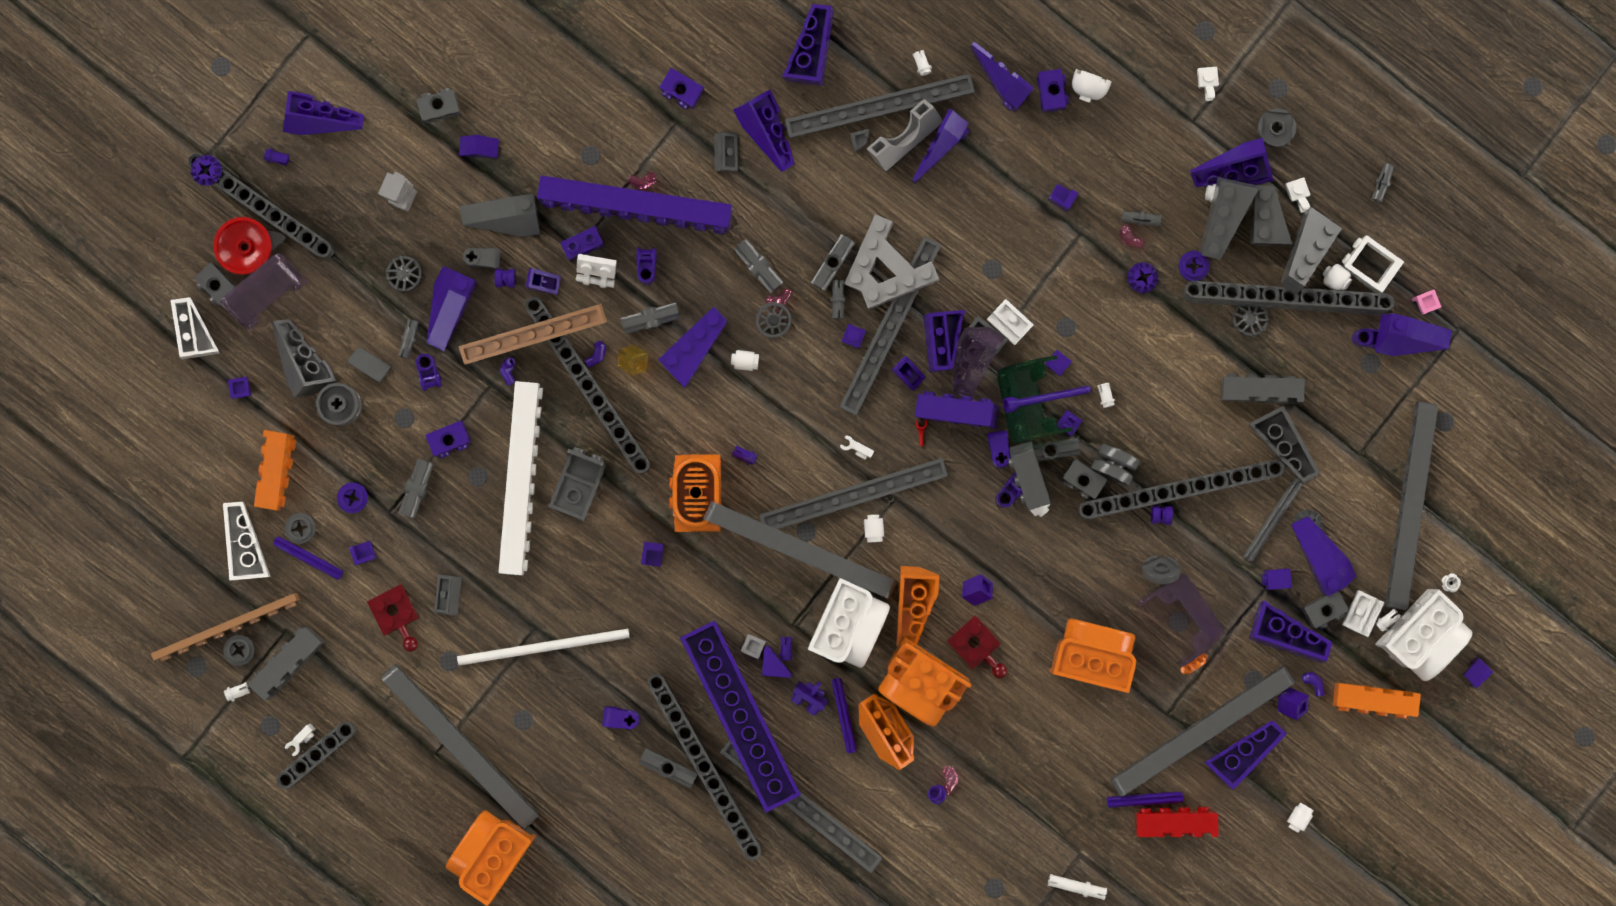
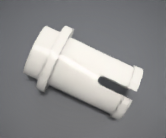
(922, 63)
(1106, 395)
(1386, 621)
(237, 691)

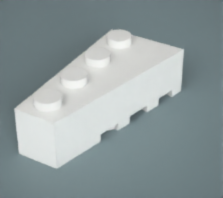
(243, 548)

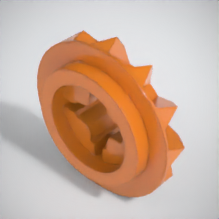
(1194, 664)

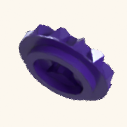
(204, 179)
(1199, 259)
(1140, 286)
(344, 502)

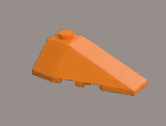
(916, 597)

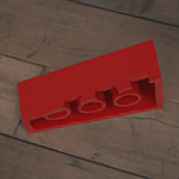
(1176, 823)

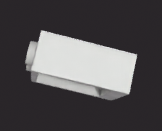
(1390, 272)

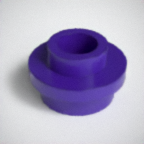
(933, 792)

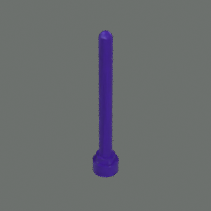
(1011, 404)

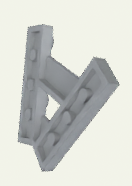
(875, 247)

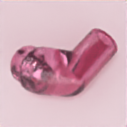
(644, 182)
(1128, 238)
(782, 299)
(951, 778)

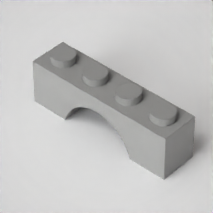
(922, 122)
(398, 191)

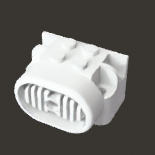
(849, 625)
(1427, 635)

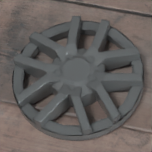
(403, 273)
(773, 319)
(1250, 319)

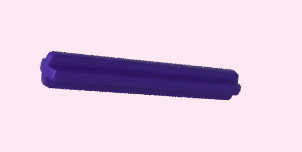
(308, 558)
(843, 715)
(1145, 799)

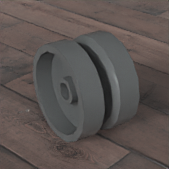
(347, 412)
(1115, 464)

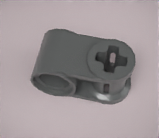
(486, 258)

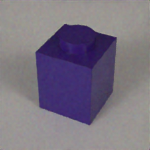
(1276, 579)

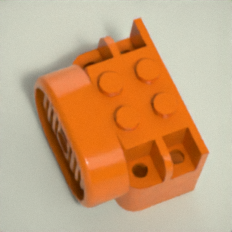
(692, 472)
(1095, 655)
(922, 683)
(488, 855)

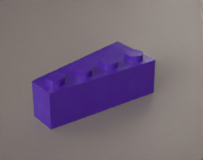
(811, 49)
(690, 350)
(957, 410)
(1284, 633)
(1243, 756)

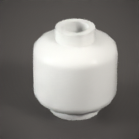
(1337, 277)

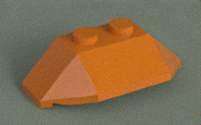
(886, 731)

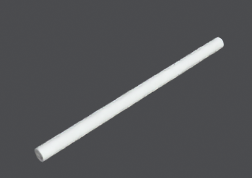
(543, 647)

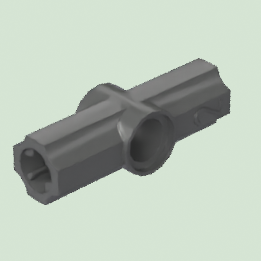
(839, 252)
(758, 266)
(650, 318)
(1063, 449)
(416, 488)
(680, 773)

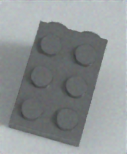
(578, 483)

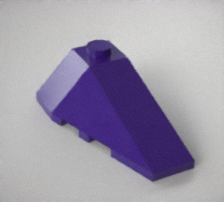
(1009, 87)
(310, 116)
(762, 123)
(947, 137)
(1243, 163)
(449, 301)
(1408, 335)
(1327, 562)

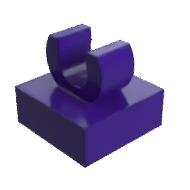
(1069, 420)

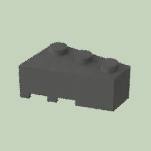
(1267, 220)
(1028, 476)

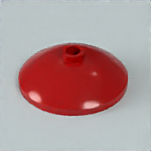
(230, 241)

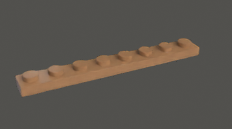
(533, 334)
(218, 631)

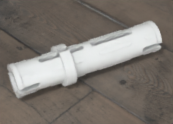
(1077, 887)

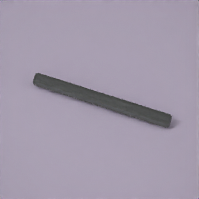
(1272, 520)

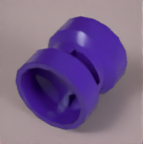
(505, 278)
(1164, 514)

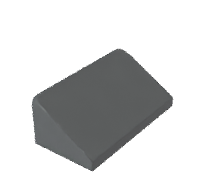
(726, 152)
(369, 364)
(447, 594)

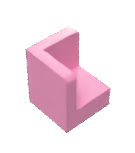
(1427, 302)

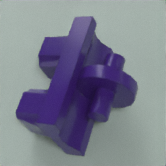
(811, 694)

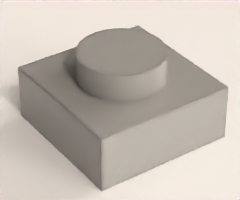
(753, 646)

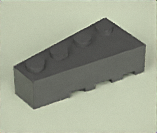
(1226, 212)
(1262, 390)
(1284, 441)

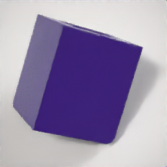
(1062, 197)
(362, 553)
(652, 554)
(977, 590)
(1477, 672)
(1293, 703)

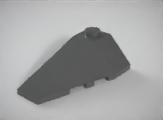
(507, 215)
(301, 365)

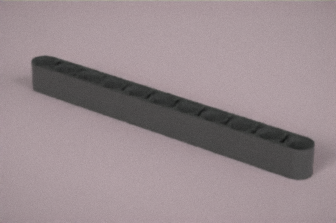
(1279, 301)
(593, 393)
(1190, 490)
(1411, 505)
(800, 550)
(1202, 730)
(460, 746)
(705, 776)

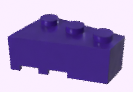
(941, 336)

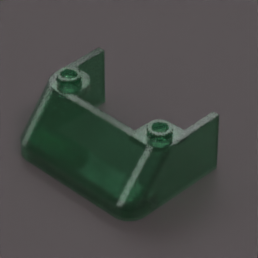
(1029, 420)

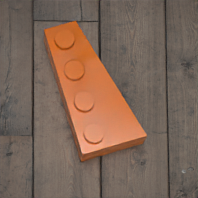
(274, 470)
(1376, 699)

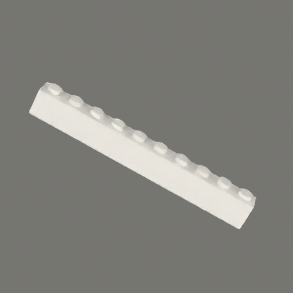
(519, 478)

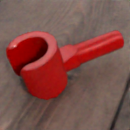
(921, 432)

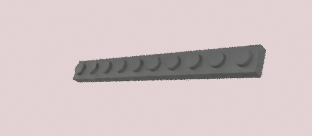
(879, 106)
(885, 335)
(855, 494)
(824, 823)

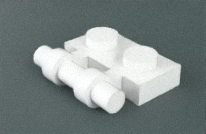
(596, 266)

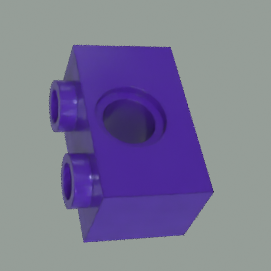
(673, 81)
(1051, 102)
(582, 243)
(437, 439)

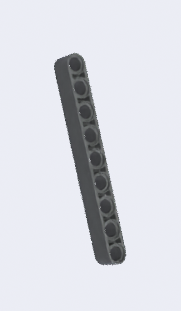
(269, 211)

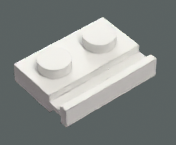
(1010, 322)
(1363, 613)

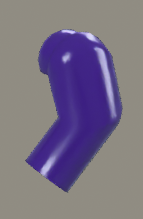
(598, 355)
(506, 370)
(1316, 681)

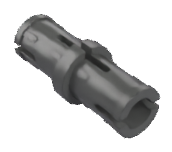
(1383, 183)
(1141, 218)
(837, 299)
(408, 339)

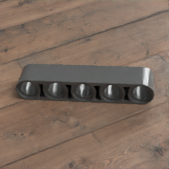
(308, 759)

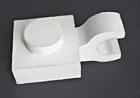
(1208, 79)
(1298, 192)
(862, 451)
(304, 735)

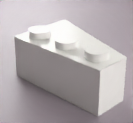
(191, 331)

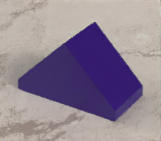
(478, 146)
(542, 281)
(908, 373)
(773, 665)

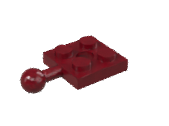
(404, 616)
(987, 645)

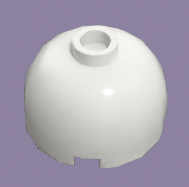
(1089, 86)

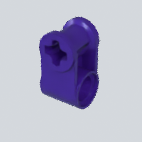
(646, 262)
(1371, 338)
(428, 373)
(998, 445)
(1009, 489)
(616, 718)

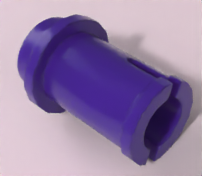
(276, 157)
(744, 455)
(786, 649)

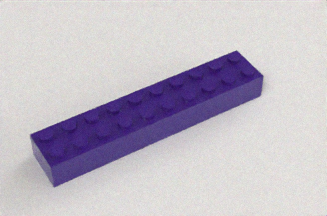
(634, 204)
(740, 716)

